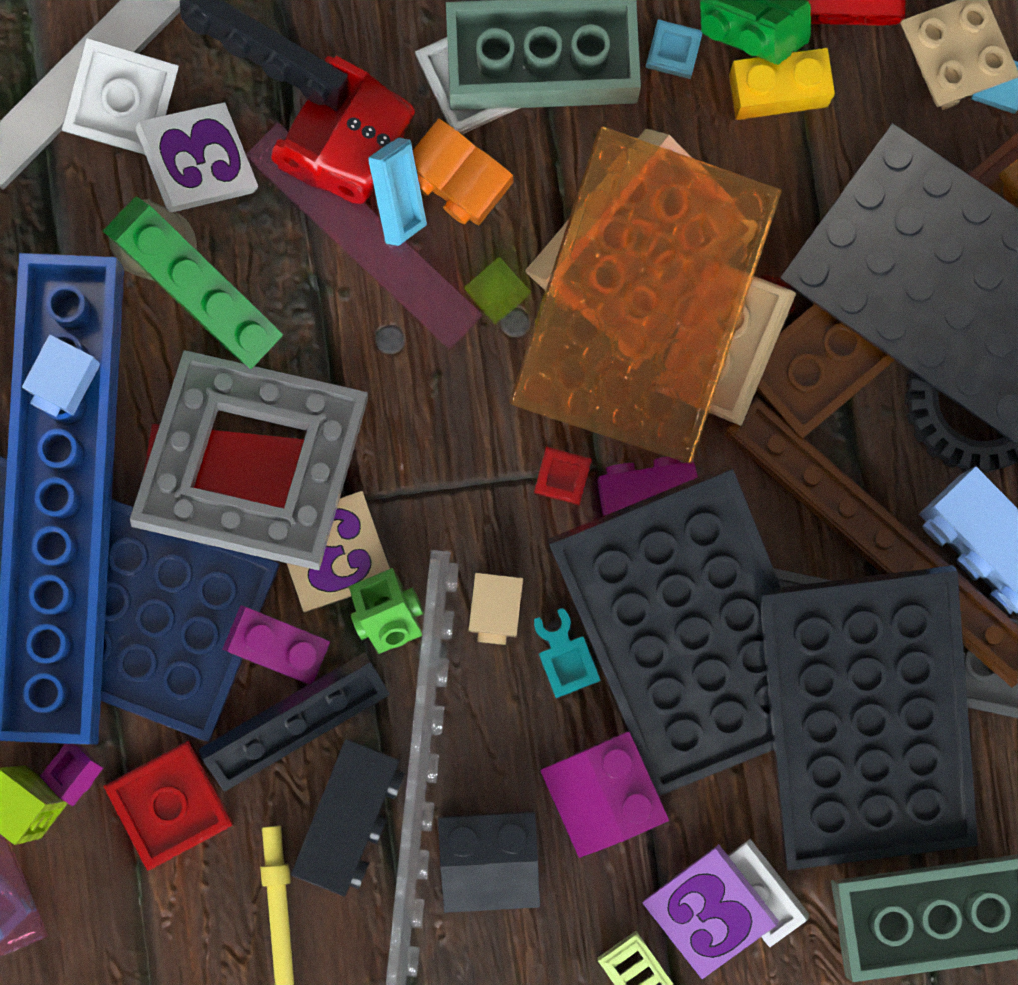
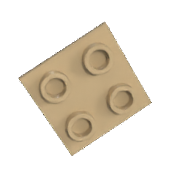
(959, 50)

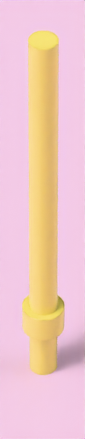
(275, 876)

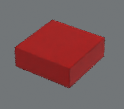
(562, 476)

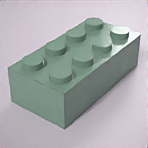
(542, 53)
(928, 918)

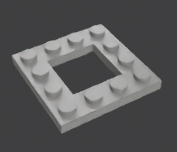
(290, 535)

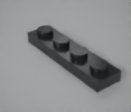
(273, 52)
(294, 722)

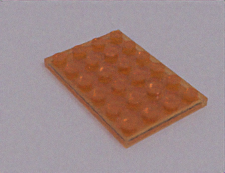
(645, 295)

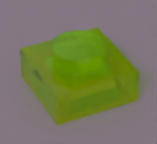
(497, 290)

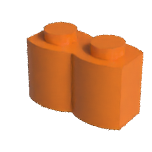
(459, 173)

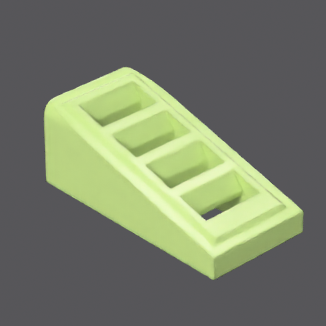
(625, 949)

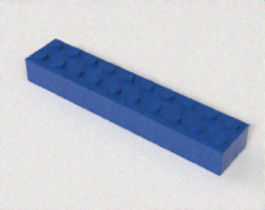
(58, 507)

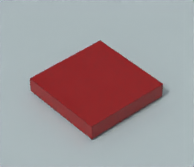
(168, 805)

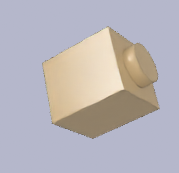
(495, 607)

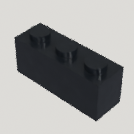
(348, 818)

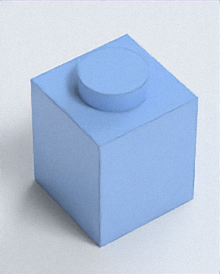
(60, 377)

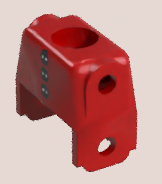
(334, 146)

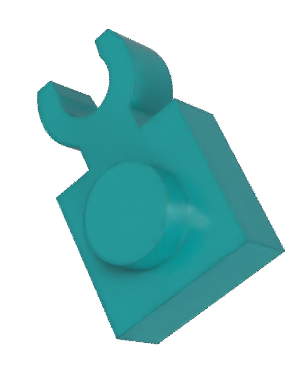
(567, 662)

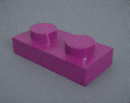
(276, 645)

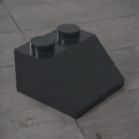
(489, 861)

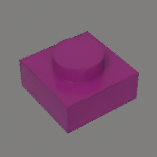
(71, 773)

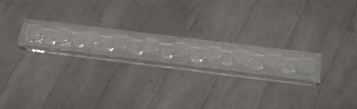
(422, 768)

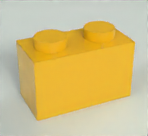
(772, 89)

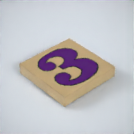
(349, 556)

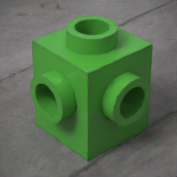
(385, 611)

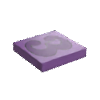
(710, 911)

